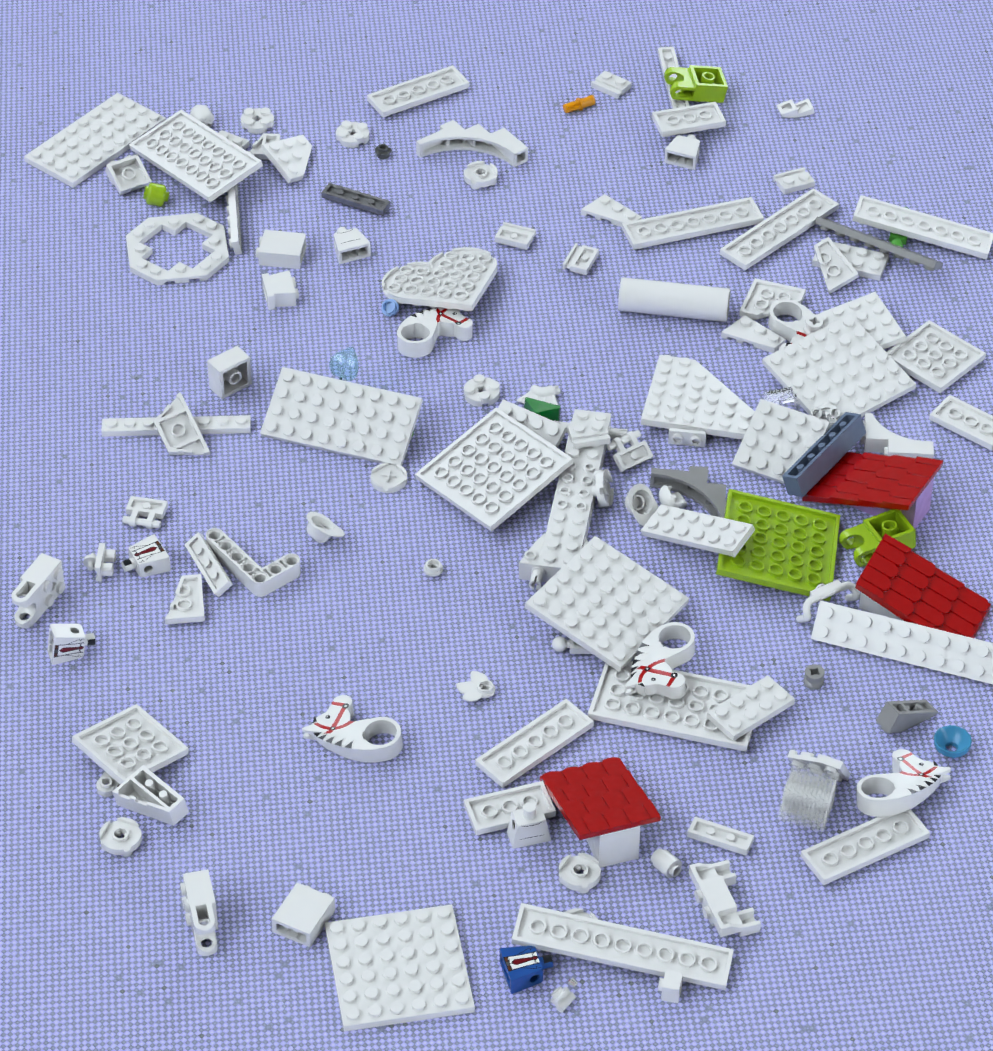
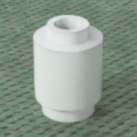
(666, 863)

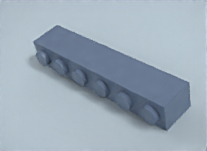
(824, 454)

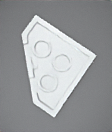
(289, 156)
(764, 294)
(822, 761)

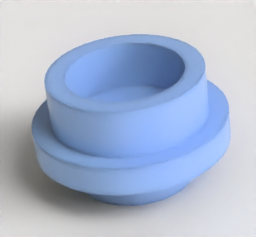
(390, 307)

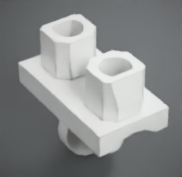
(99, 563)

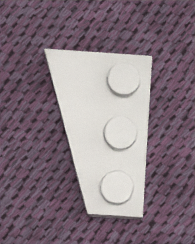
(611, 210)
(834, 265)
(754, 333)
(188, 601)

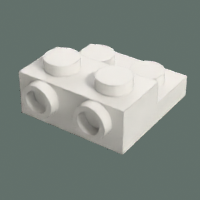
(127, 174)

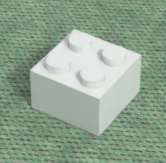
(229, 372)

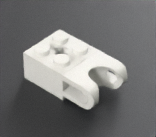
(38, 589)
(201, 909)

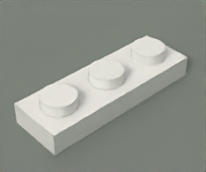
(720, 836)

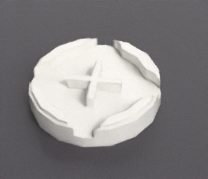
(388, 478)

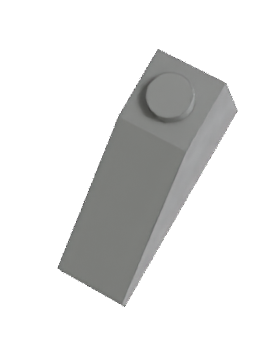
(905, 714)

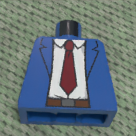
(523, 967)

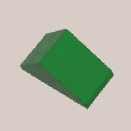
(543, 408)

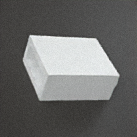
(281, 249)
(303, 914)

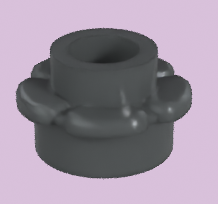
(383, 151)

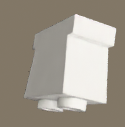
(279, 290)

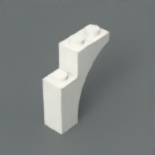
(883, 441)

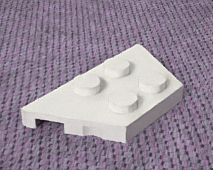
(180, 430)

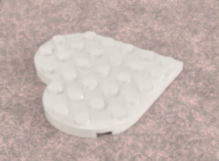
(445, 281)

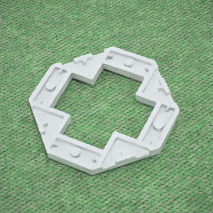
(174, 224)

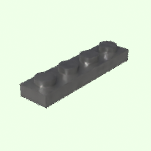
(355, 199)

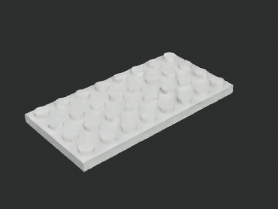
(93, 140)
(196, 155)
(341, 417)
(666, 716)

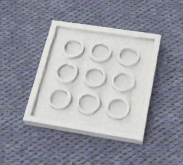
(872, 316)
(936, 356)
(777, 440)
(128, 742)

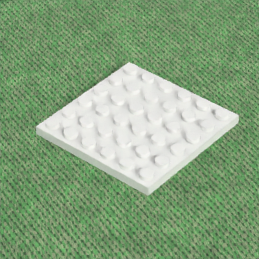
(839, 368)
(494, 469)
(606, 602)
(398, 968)

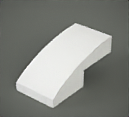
(791, 110)

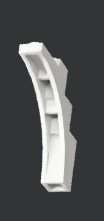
(476, 138)

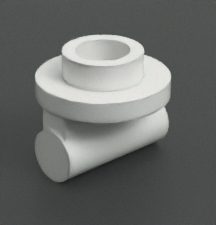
(562, 998)

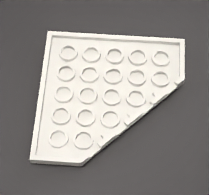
(693, 399)

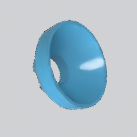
(952, 736)

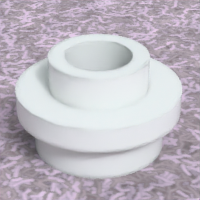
(433, 568)

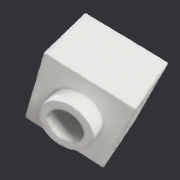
(671, 986)

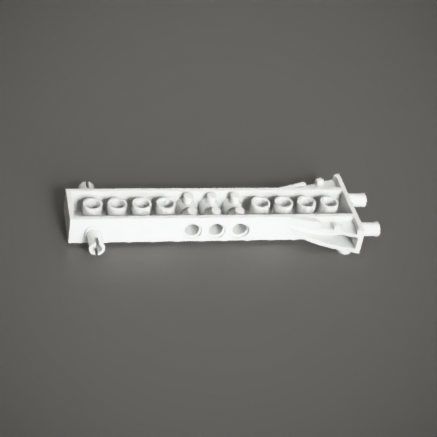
(571, 507)

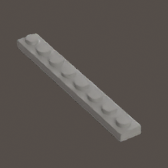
(884, 246)

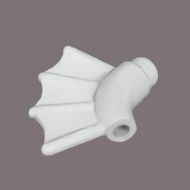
(544, 394)

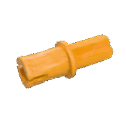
(579, 103)

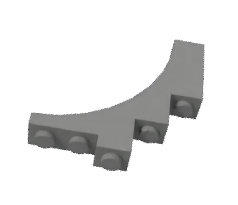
(694, 486)

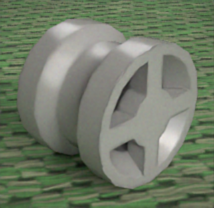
(814, 677)

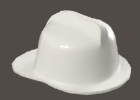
(641, 503)
(321, 527)

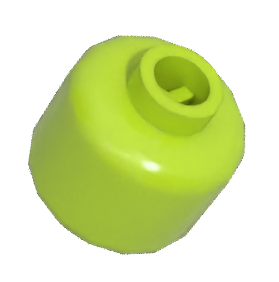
(155, 194)

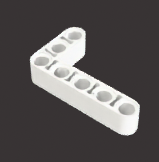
(256, 579)

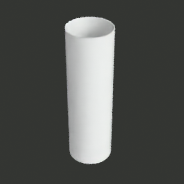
(674, 299)

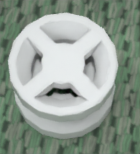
(812, 323)

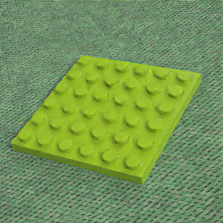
(788, 549)

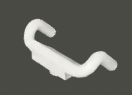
(824, 591)

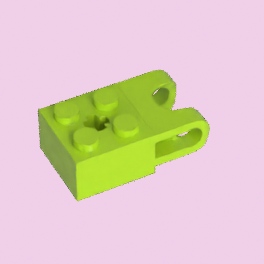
(697, 83)
(870, 533)

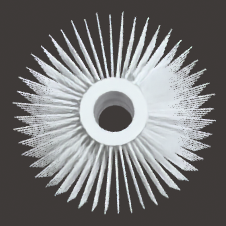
(808, 794)

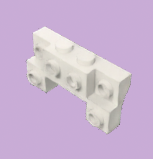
(717, 901)

